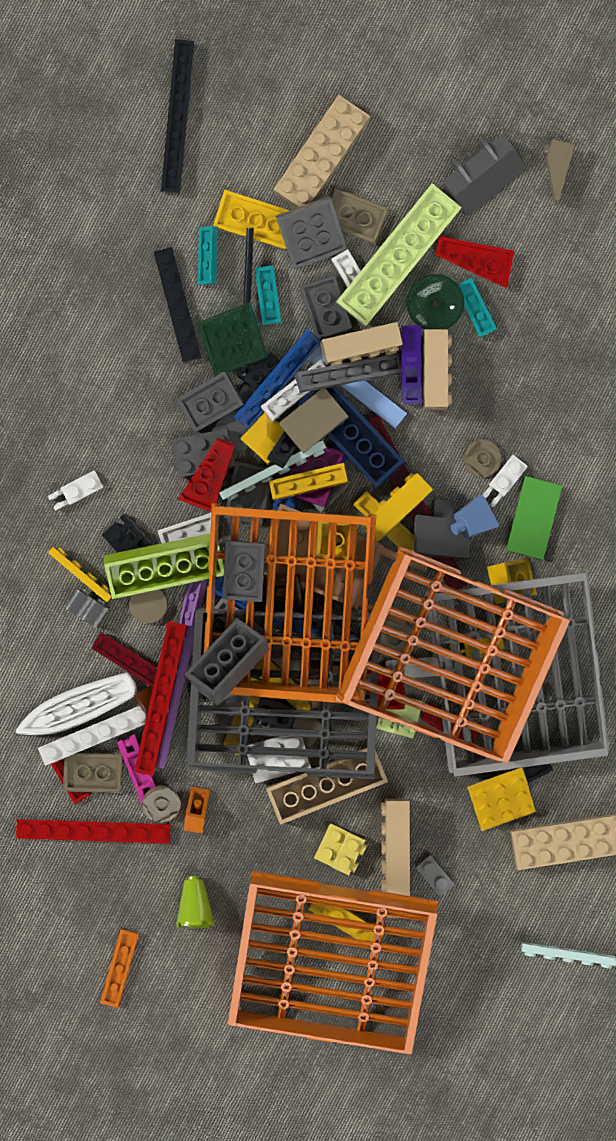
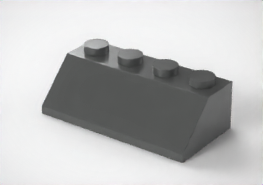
(227, 661)

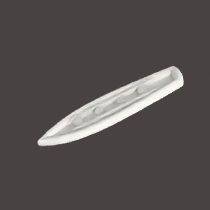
(78, 705)

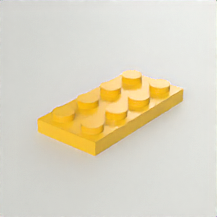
(241, 212)

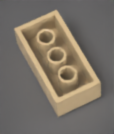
(361, 344)
(435, 369)

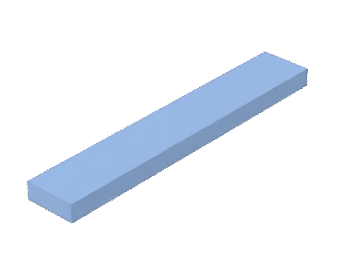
(368, 396)

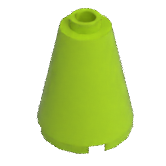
(194, 905)

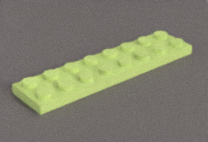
(398, 254)

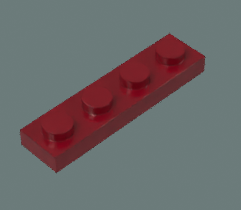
(125, 659)

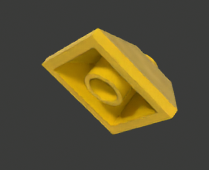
(263, 436)
(341, 540)

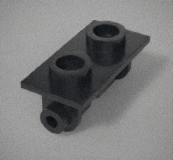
(261, 371)

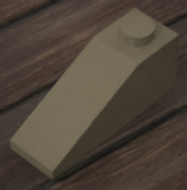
(557, 165)

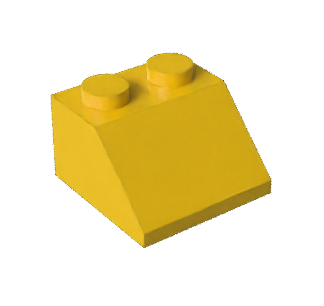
(510, 572)

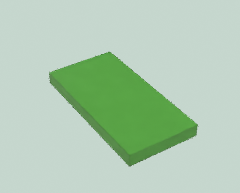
(534, 518)

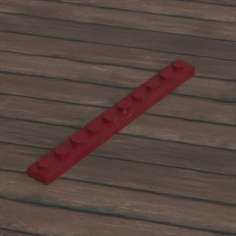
(421, 509)

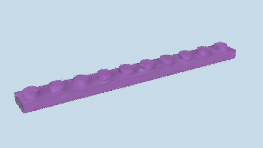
(192, 601)

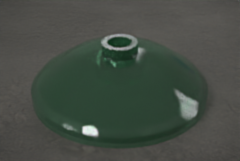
(439, 289)

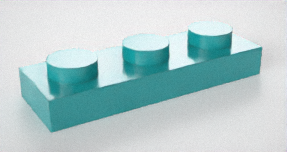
(207, 255)
(268, 295)
(476, 308)

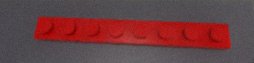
(160, 698)
(93, 831)

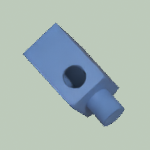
(474, 518)

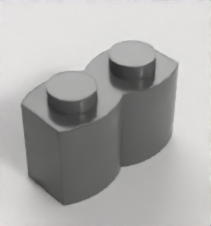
(87, 608)

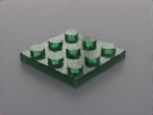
(232, 339)

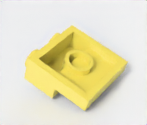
(340, 849)

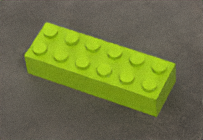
(160, 566)

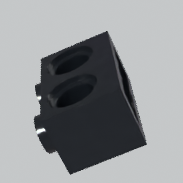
(273, 720)

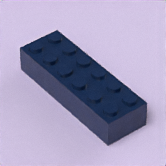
(362, 442)

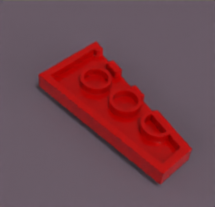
(482, 260)
(209, 477)

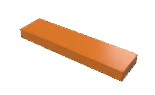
(119, 968)

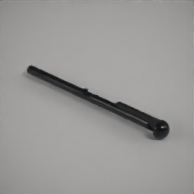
(247, 280)

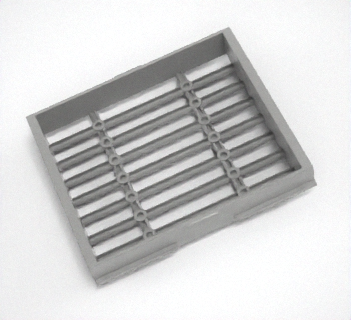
(546, 754)

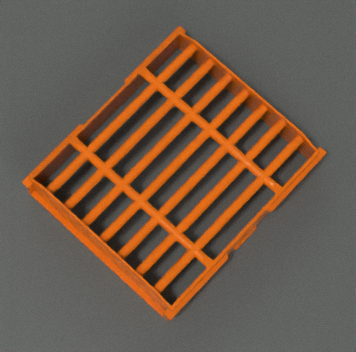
(527, 685)
(285, 689)
(371, 901)

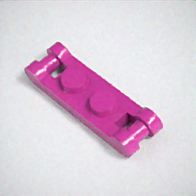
(139, 780)

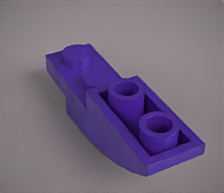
(411, 364)

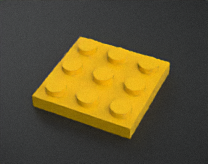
(501, 799)

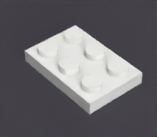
(277, 760)

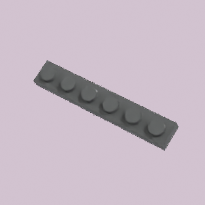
(348, 373)

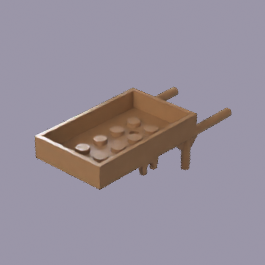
(339, 573)

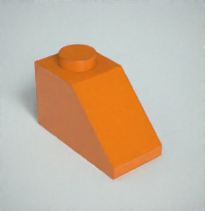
(196, 810)

